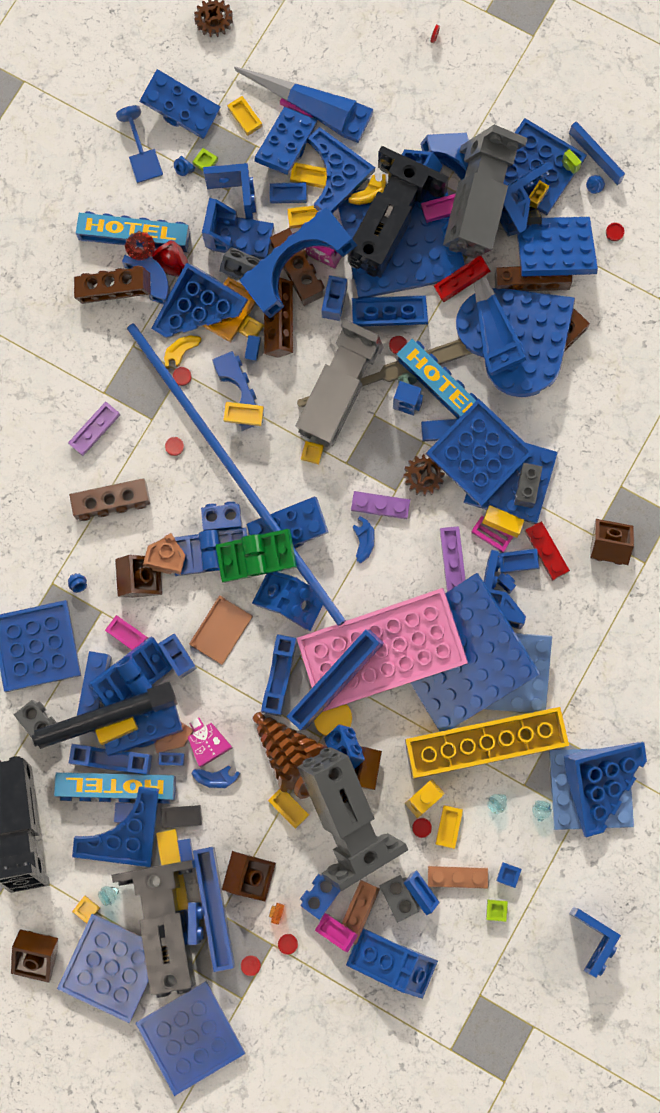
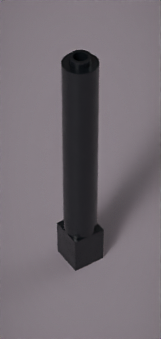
(154, 699)

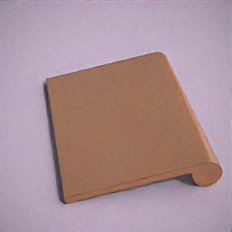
(220, 630)

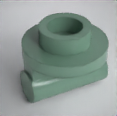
(407, 378)

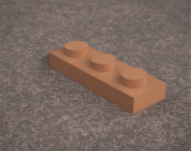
(457, 877)
(360, 907)

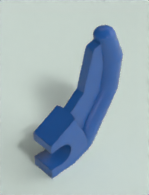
(366, 538)
(218, 779)

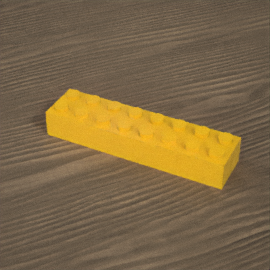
(486, 742)

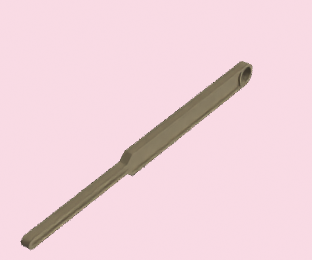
(391, 371)

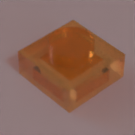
(276, 913)

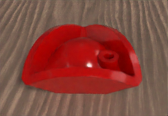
(170, 258)

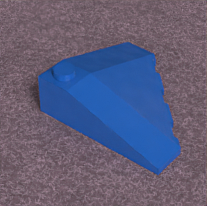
(197, 301)
(599, 780)

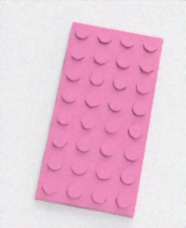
(417, 641)

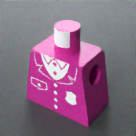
(324, 255)
(207, 742)

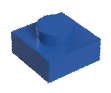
(506, 582)
(508, 874)

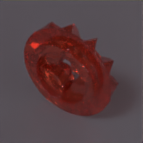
(137, 253)

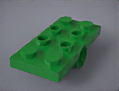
(256, 555)

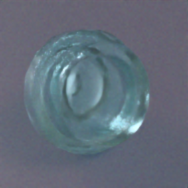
(497, 803)
(541, 810)
(108, 895)

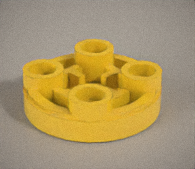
(331, 718)

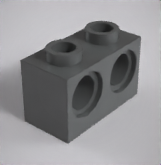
(237, 263)
(528, 485)
(33, 724)
(395, 899)

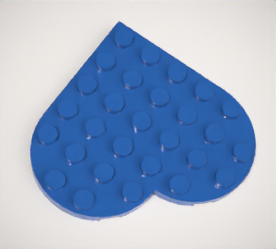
(542, 328)

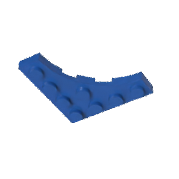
(344, 170)
(130, 840)

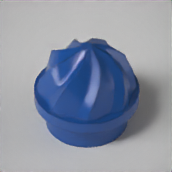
(595, 184)
(77, 582)

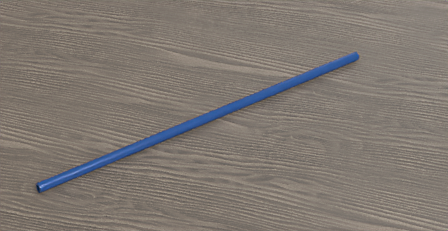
(232, 469)

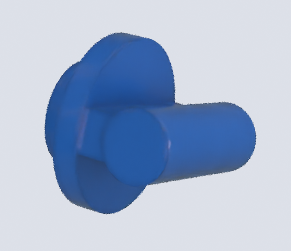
(183, 166)

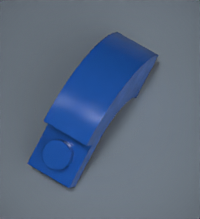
(159, 284)

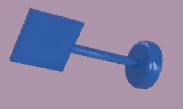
(145, 164)

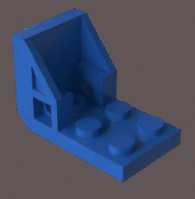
(515, 209)
(226, 230)
(508, 607)
(392, 964)

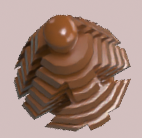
(287, 752)

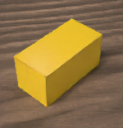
(538, 194)

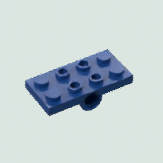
(179, 104)
(286, 141)
(302, 519)
(201, 549)
(132, 673)
(150, 728)

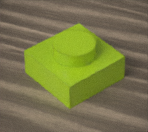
(204, 159)
(571, 162)
(496, 910)

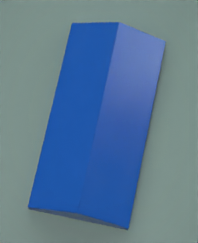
(389, 311)

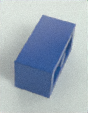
(252, 347)
(171, 759)
(185, 850)

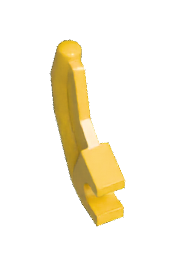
(368, 195)
(179, 347)

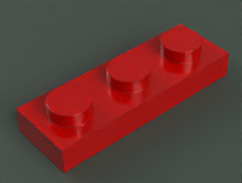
(462, 278)
(547, 550)

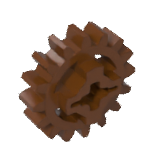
(213, 17)
(416, 472)

